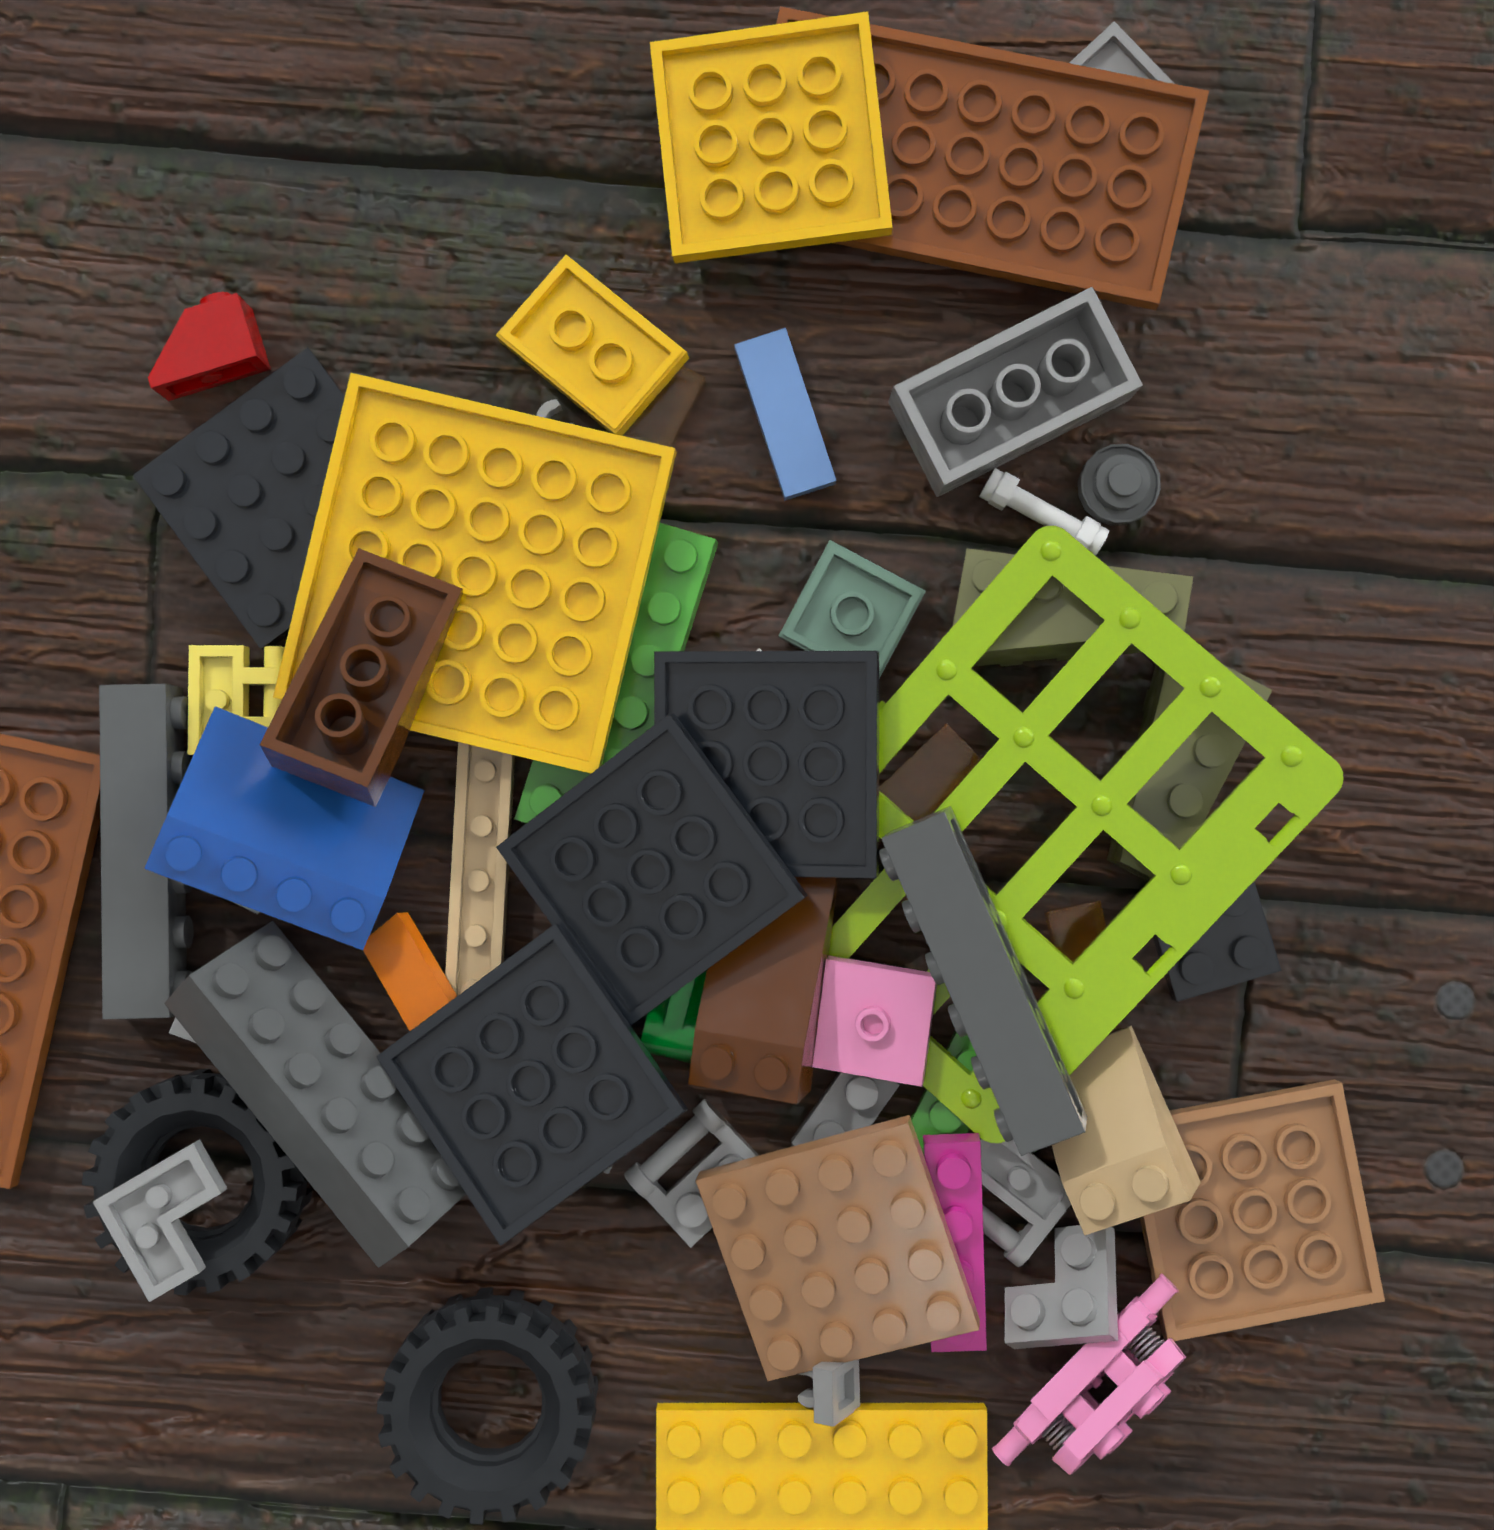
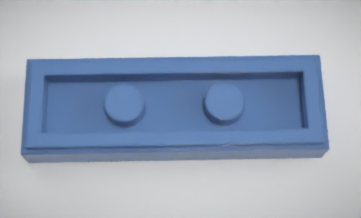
(785, 414)

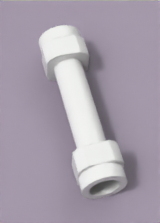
(1003, 490)

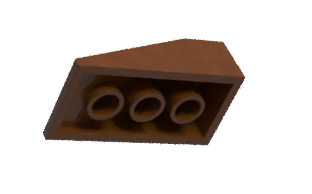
(362, 678)
(764, 1004)

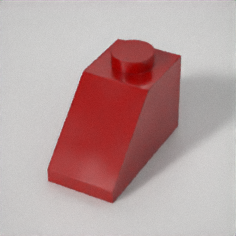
(210, 348)

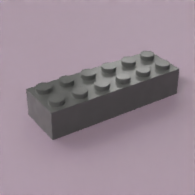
(317, 1090)

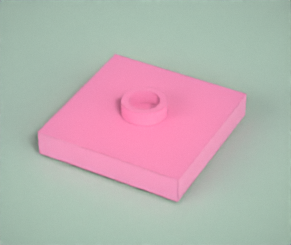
(874, 1020)

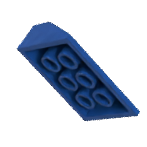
(280, 838)

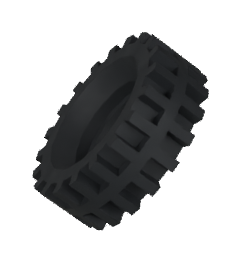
(190, 1101)
(456, 1469)

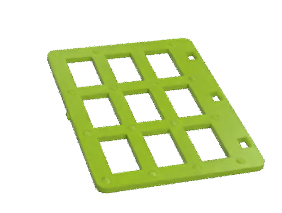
(1188, 883)

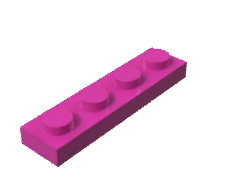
(957, 1178)

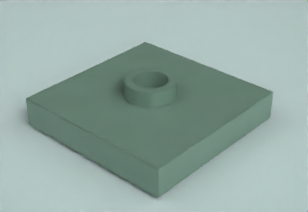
(851, 607)

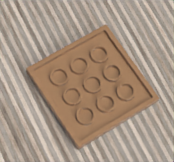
(1275, 1218)
(838, 1248)

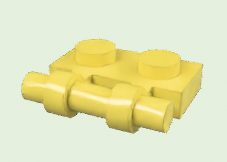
(222, 679)

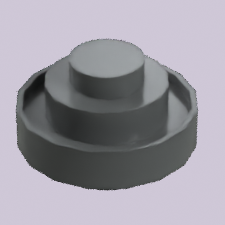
(1119, 484)

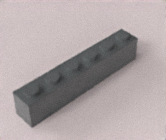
(140, 910)
(984, 981)

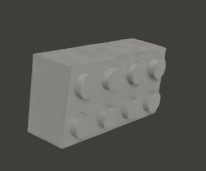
(1014, 391)

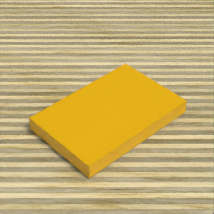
(592, 346)

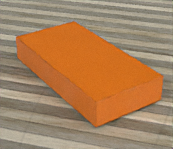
(408, 970)

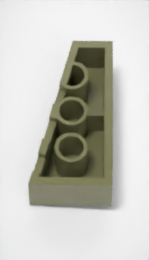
(1056, 619)
(1190, 780)

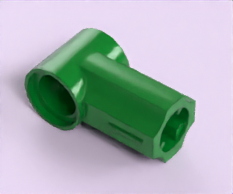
(672, 1023)

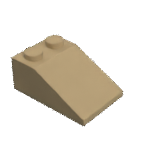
(1131, 1148)

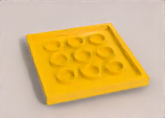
(771, 138)

